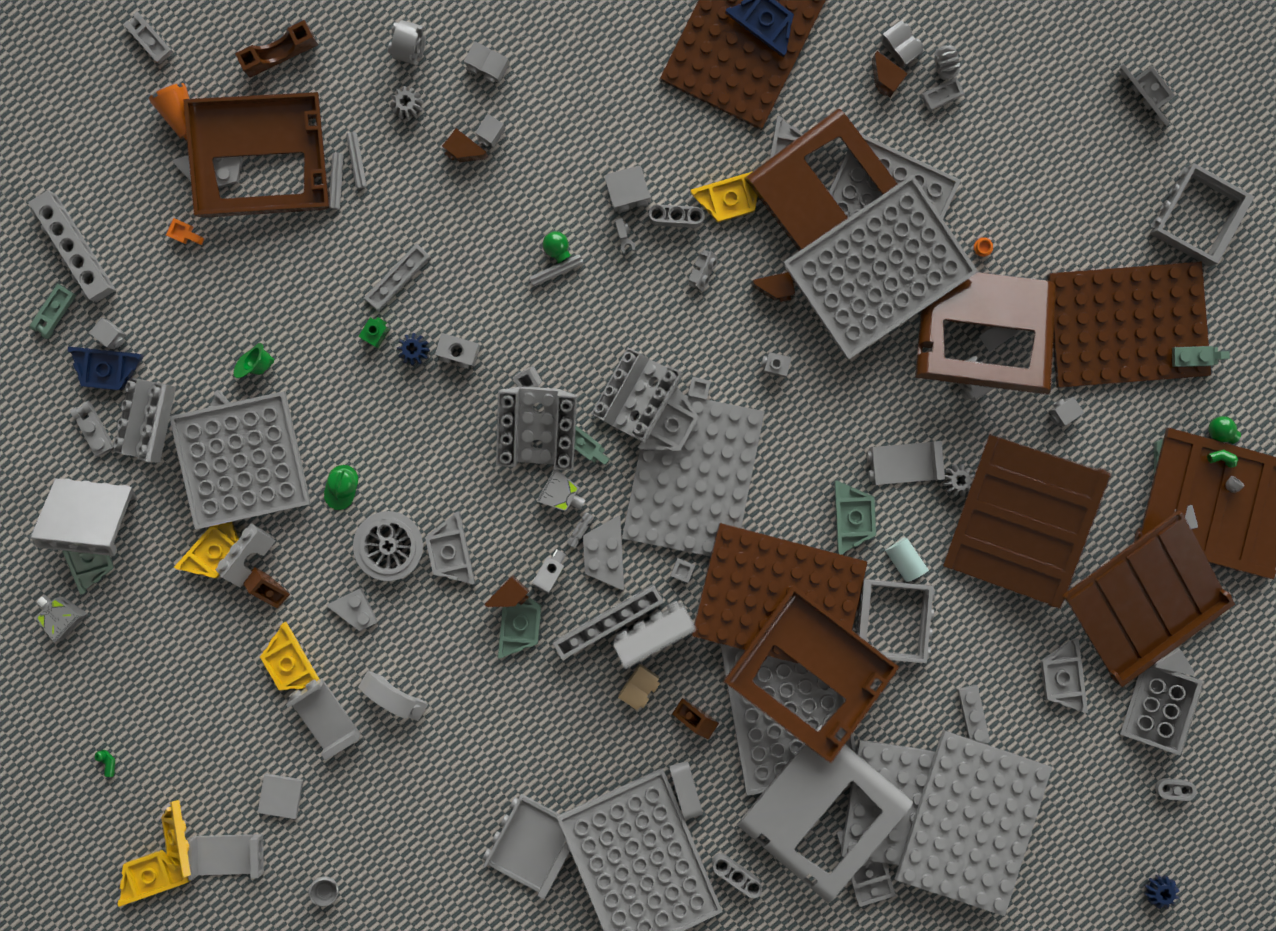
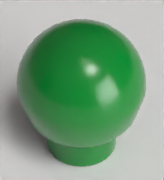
(556, 246)
(1224, 430)

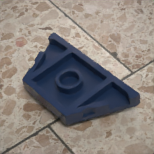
(766, 21)
(103, 367)

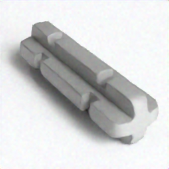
(580, 530)

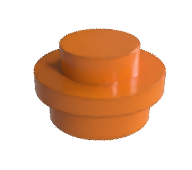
(983, 247)

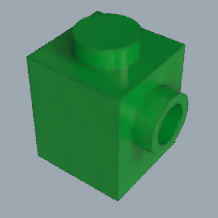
(374, 331)

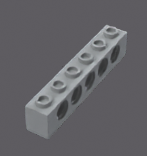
(41, 208)
(608, 621)

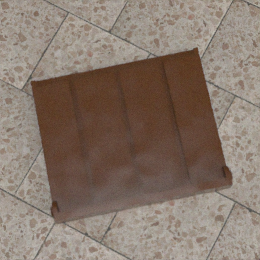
(1026, 520)
(1232, 527)
(1148, 599)

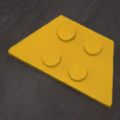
(727, 198)
(209, 550)
(287, 661)
(175, 838)
(148, 877)

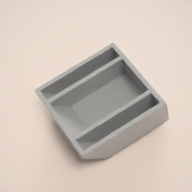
(653, 633)

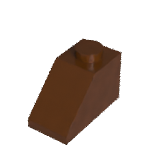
(886, 74)
(462, 148)
(776, 286)
(265, 588)
(509, 594)
(695, 719)

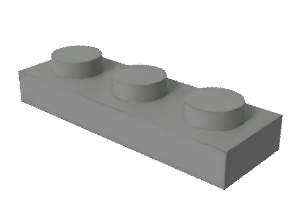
(973, 714)

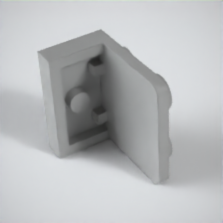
(627, 189)

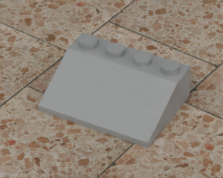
(1162, 709)

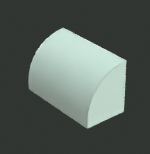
(906, 560)

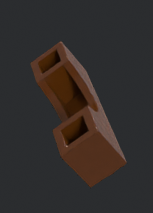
(261, 58)

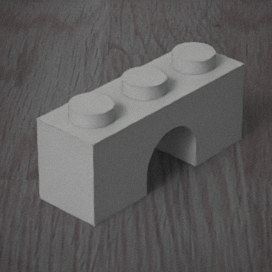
(252, 541)

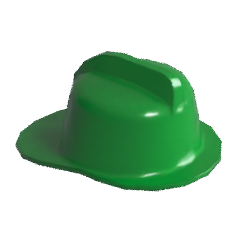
(254, 362)
(341, 487)

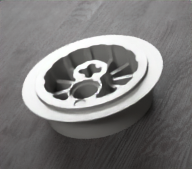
(379, 521)

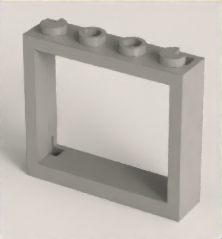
(1220, 185)
(927, 615)

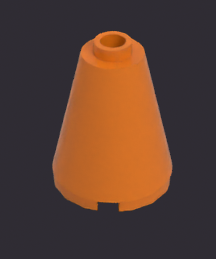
(171, 107)

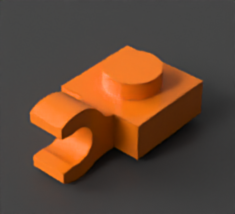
(182, 232)

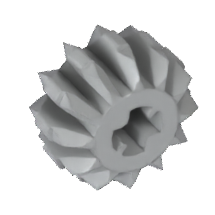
(947, 62)
(413, 104)
(951, 480)

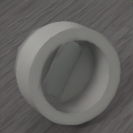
(1234, 485)

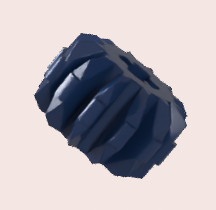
(409, 356)
(1165, 898)

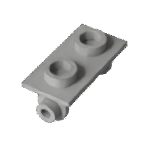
(700, 278)

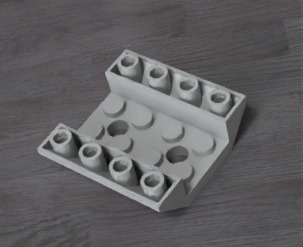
(632, 393)
(144, 419)
(521, 424)

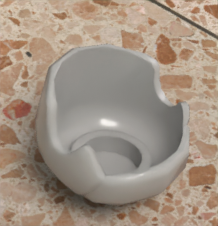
(323, 891)

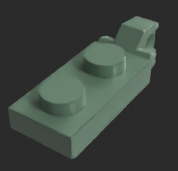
(1197, 356)
(589, 447)

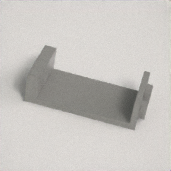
(906, 463)
(324, 717)
(226, 855)

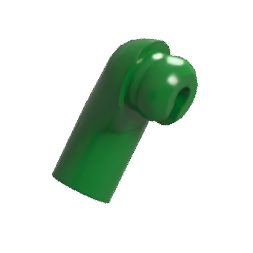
(1228, 457)
(108, 760)

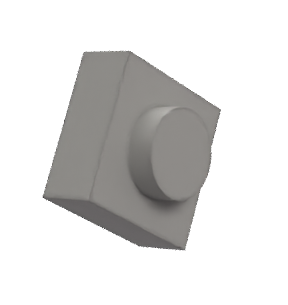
(699, 388)
(682, 570)

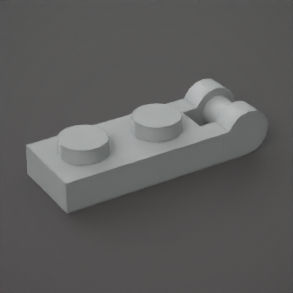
(148, 38)
(92, 429)

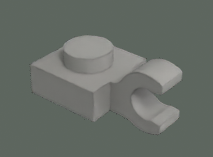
(623, 230)

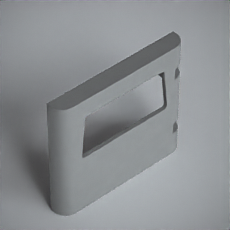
(803, 795)

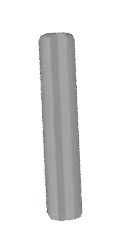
(356, 160)
(336, 181)
(556, 270)

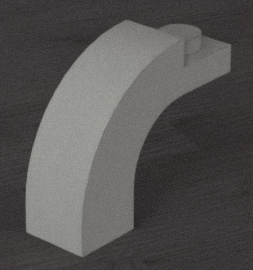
(391, 698)

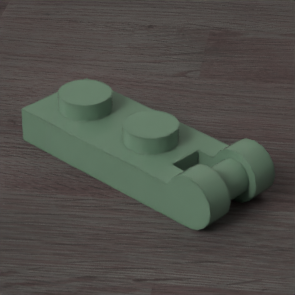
(52, 311)

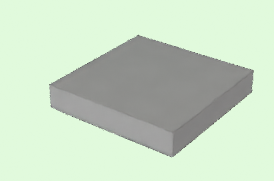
(280, 796)

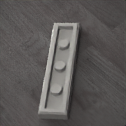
(397, 277)

